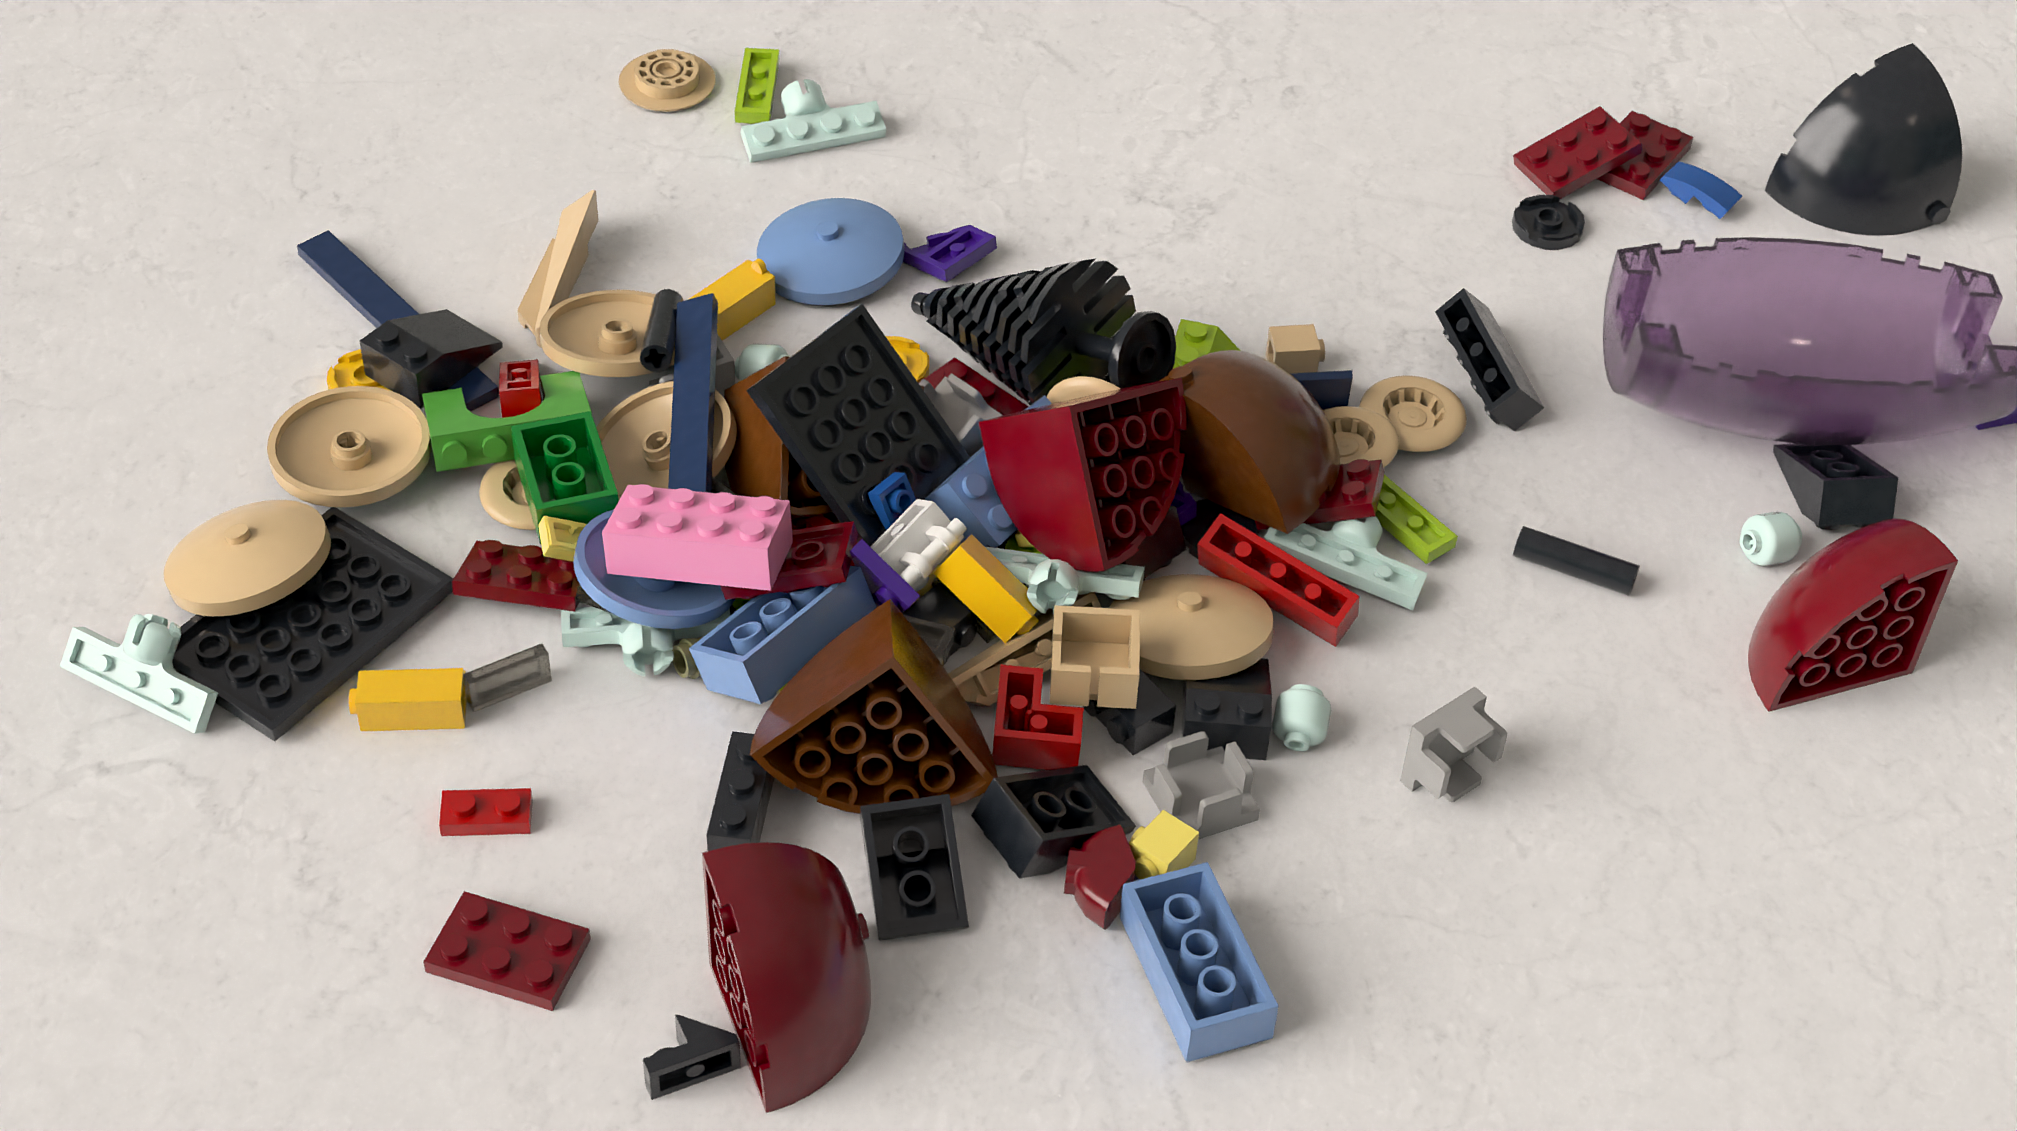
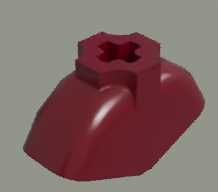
(1098, 874)

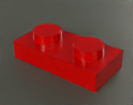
(486, 812)

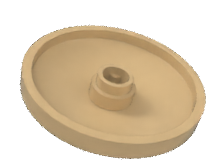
(599, 332)
(639, 437)
(349, 446)
(247, 558)
(1199, 626)

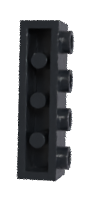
(1488, 360)

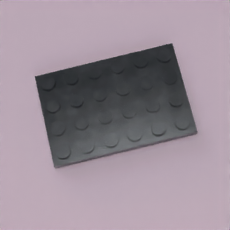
(857, 418)
(300, 649)

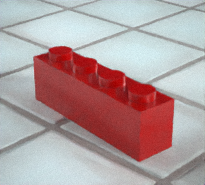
(1279, 579)

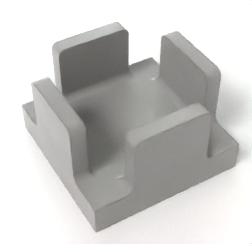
(961, 409)
(1444, 740)
(1203, 786)

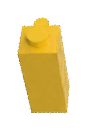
(741, 295)
(988, 589)
(409, 699)

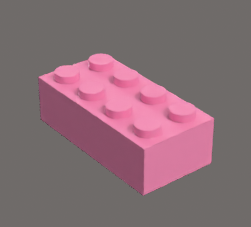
(698, 537)

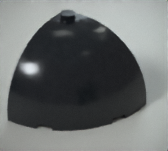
(1876, 152)

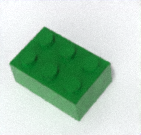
(564, 469)

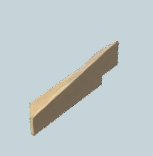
(560, 263)
(980, 676)

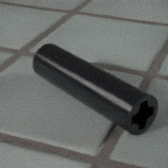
(660, 331)
(1576, 560)

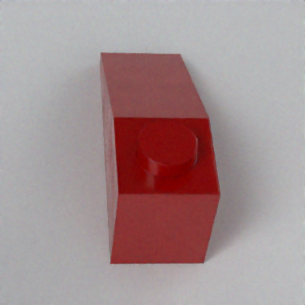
(519, 387)

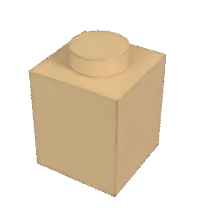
(1295, 348)

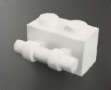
(919, 542)

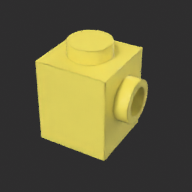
(1163, 846)

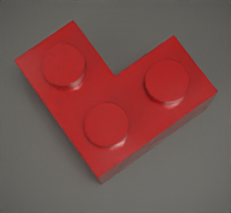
(1033, 732)

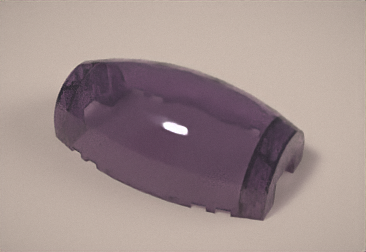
(1806, 341)

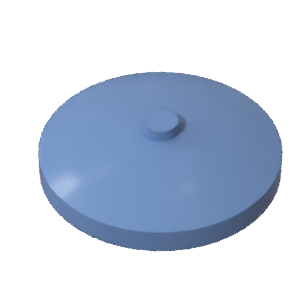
(832, 251)
(641, 599)

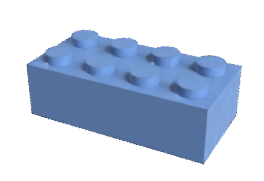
(974, 500)
(777, 635)
(1198, 962)

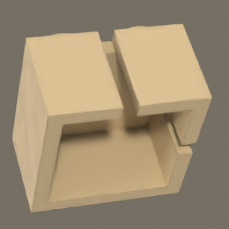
(1095, 656)

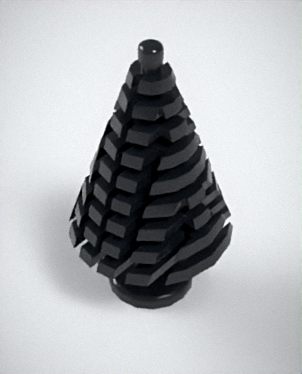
(1054, 327)

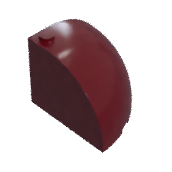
(1090, 471)
(1850, 614)
(787, 964)

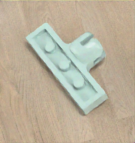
(811, 125)
(1352, 557)
(1059, 583)
(639, 642)
(142, 670)

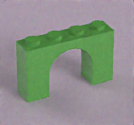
(470, 440)

